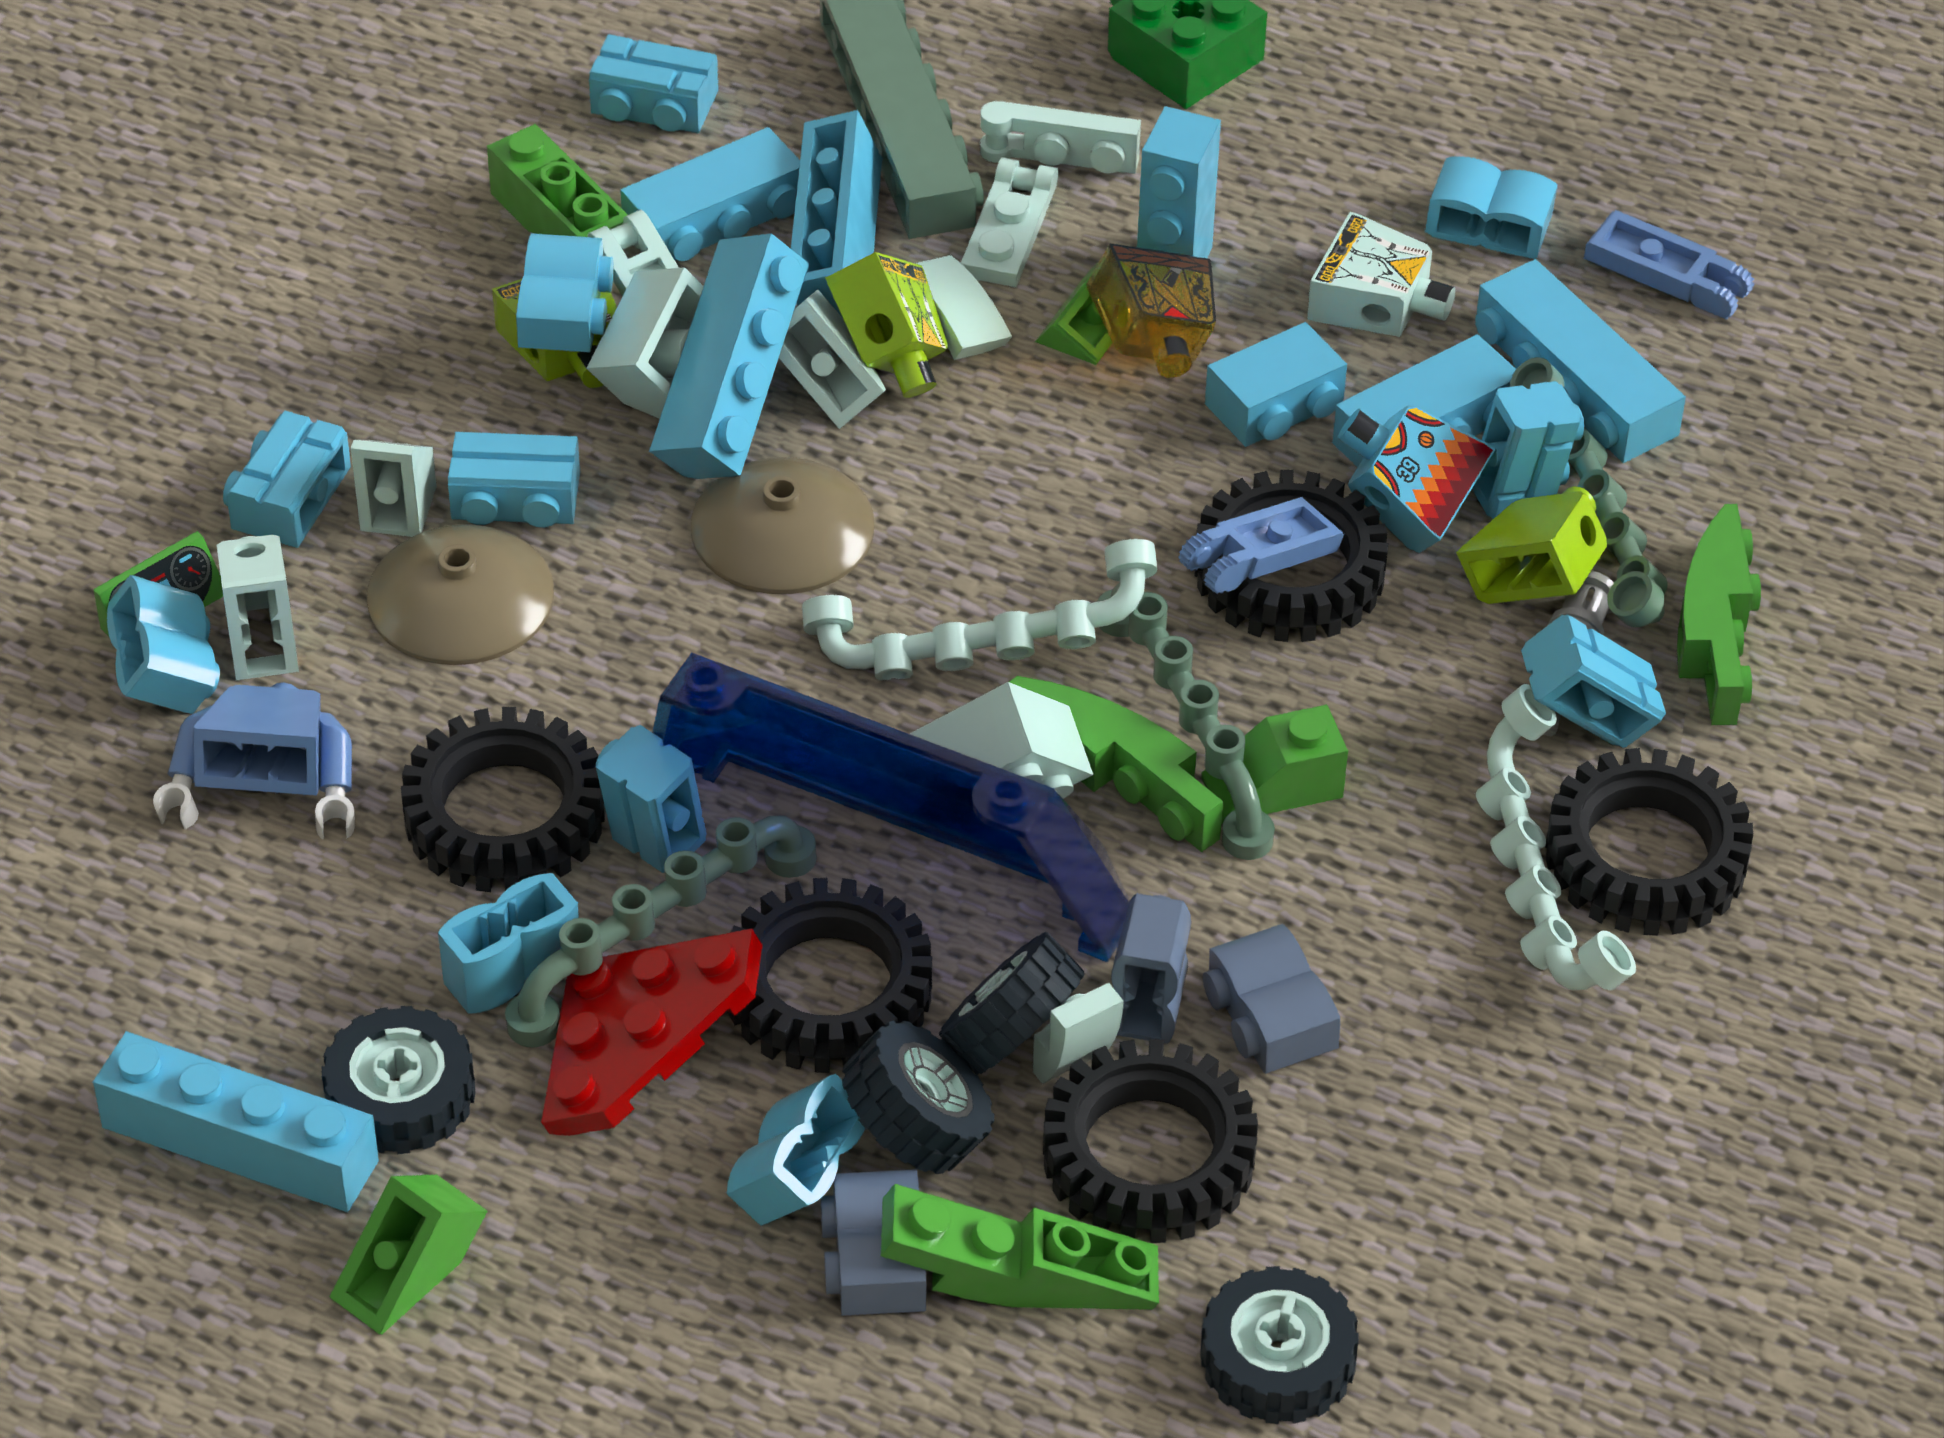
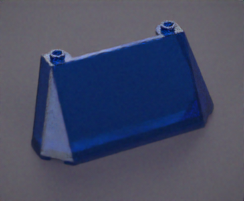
(898, 778)

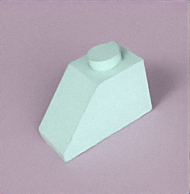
(827, 361)
(393, 486)

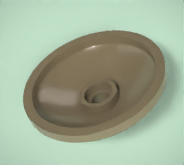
(782, 526)
(460, 594)

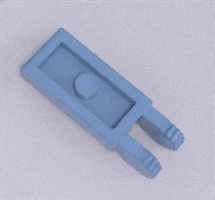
(1669, 263)
(1260, 544)

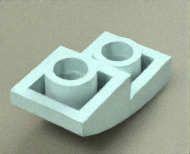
(964, 309)
(1076, 1030)

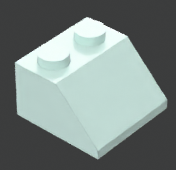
(647, 337)
(1017, 734)

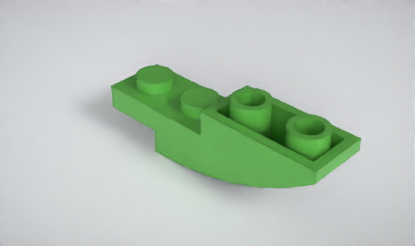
(1717, 613)
(1142, 761)
(1017, 1263)

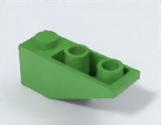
(547, 187)

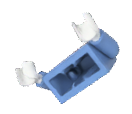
(266, 744)

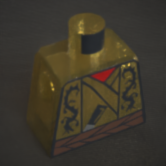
(1155, 304)

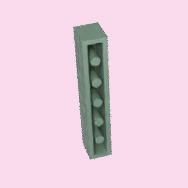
(903, 115)

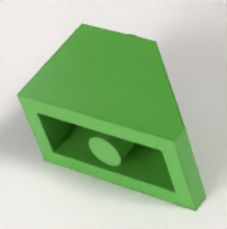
(1292, 761)
(406, 1248)

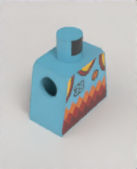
(1414, 471)

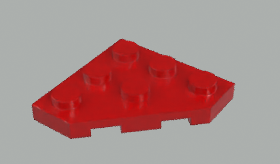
(641, 1021)

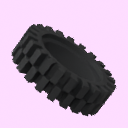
(1309, 606)
(494, 744)
(1658, 786)
(843, 916)
(1157, 1078)

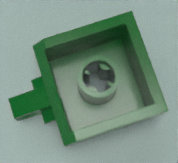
(1186, 44)

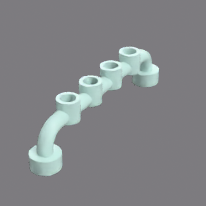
(1010, 631)
(1549, 945)

